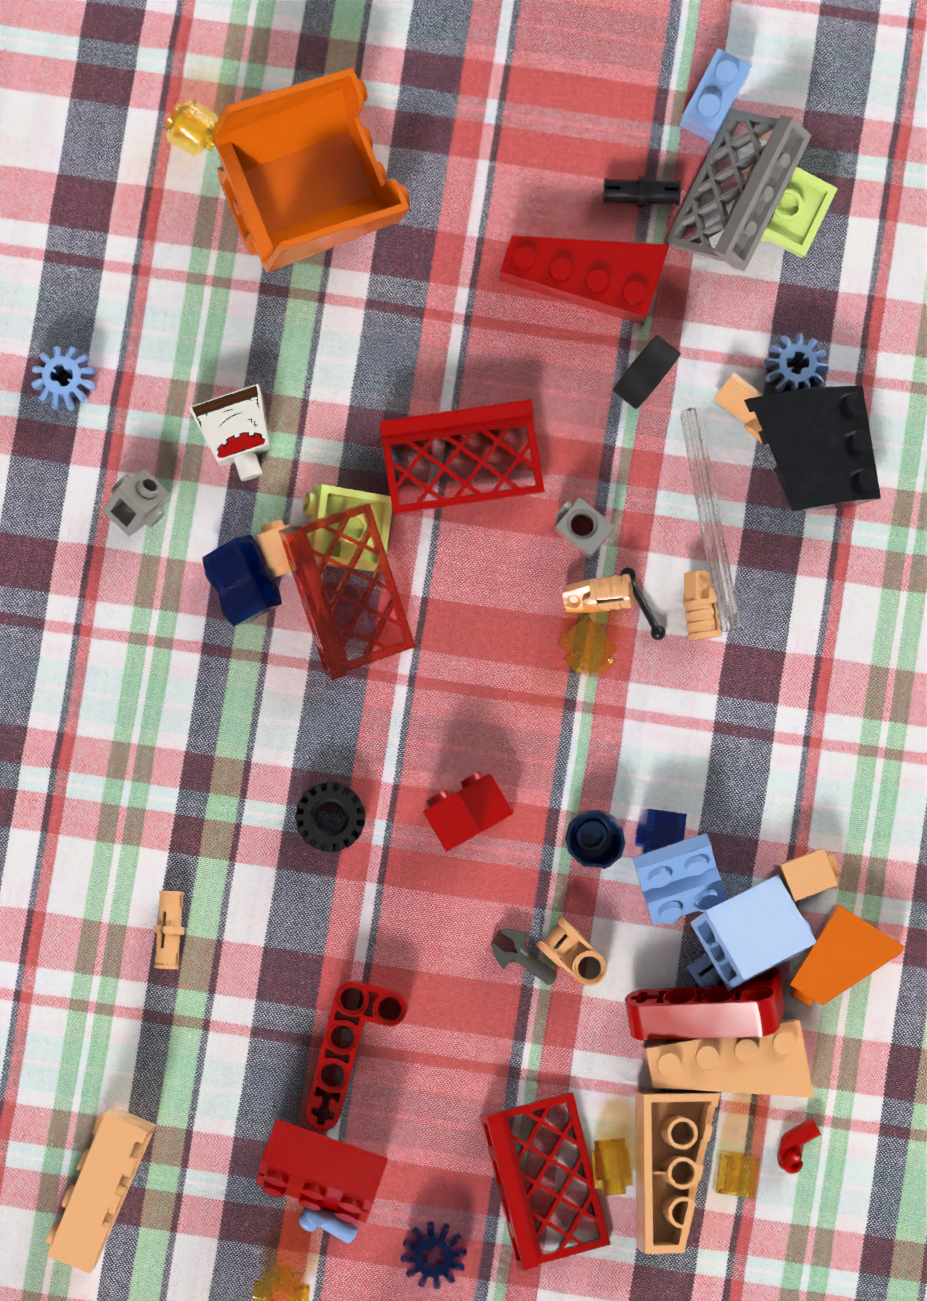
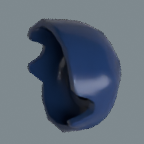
(595, 839)

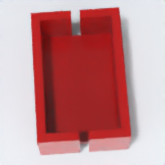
(320, 1172)

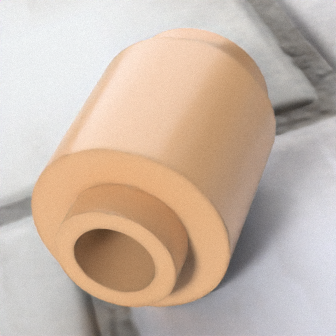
(272, 548)

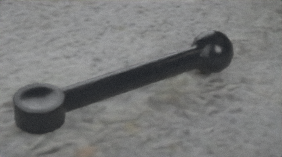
(657, 631)

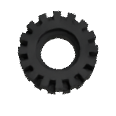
(307, 811)

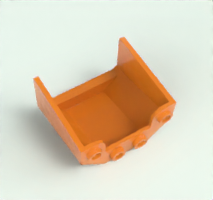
(304, 170)

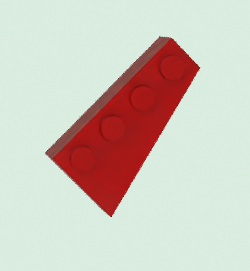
(588, 273)

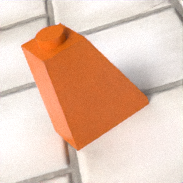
(842, 956)

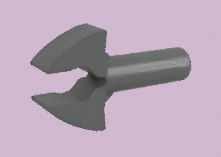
(523, 957)

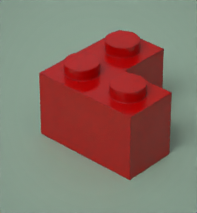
(468, 811)

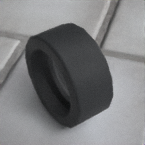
(646, 372)

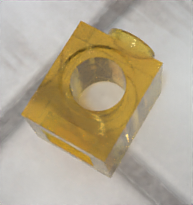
(736, 1173)

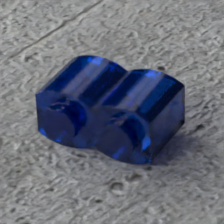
(241, 580)

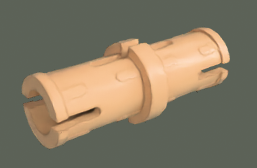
(169, 930)

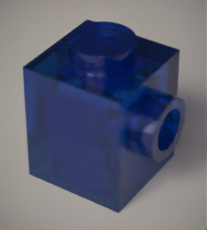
(660, 830)

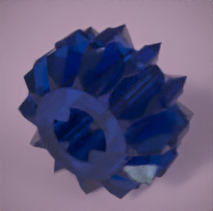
(439, 1267)

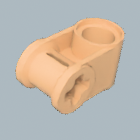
(571, 951)

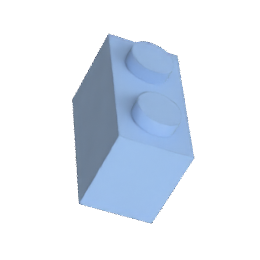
(715, 95)

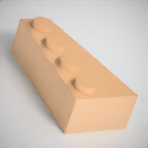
(669, 1155)

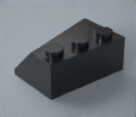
(819, 445)

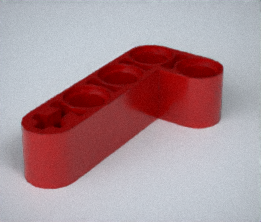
(707, 1012)
(345, 1056)

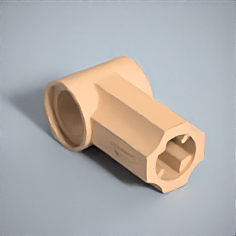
(732, 399)

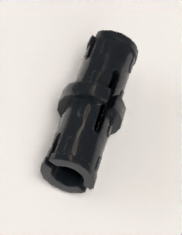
(641, 191)

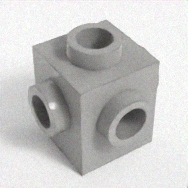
(136, 502)

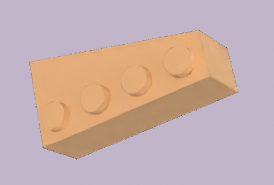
(736, 1064)
(100, 1189)

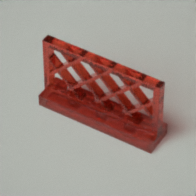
(315, 599)

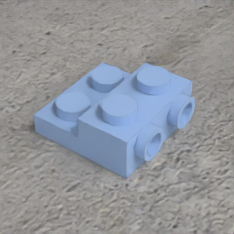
(679, 879)

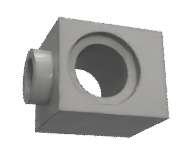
(600, 527)

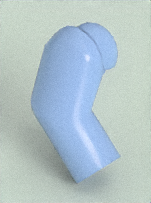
(329, 1222)

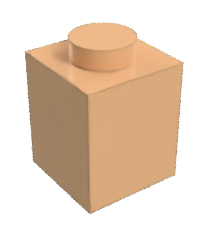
(809, 873)

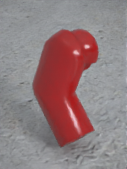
(792, 1144)

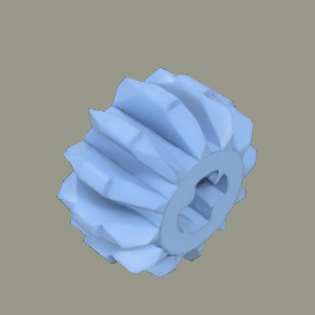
(784, 356)
(53, 389)

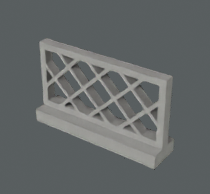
(757, 194)

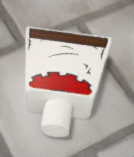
(235, 429)

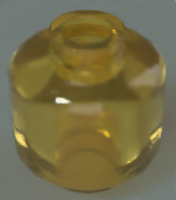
(191, 127)

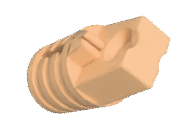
(599, 594)
(700, 606)

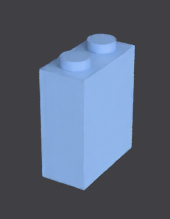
(753, 932)

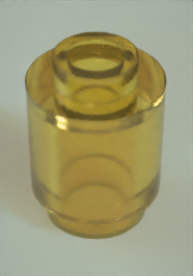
(612, 1166)

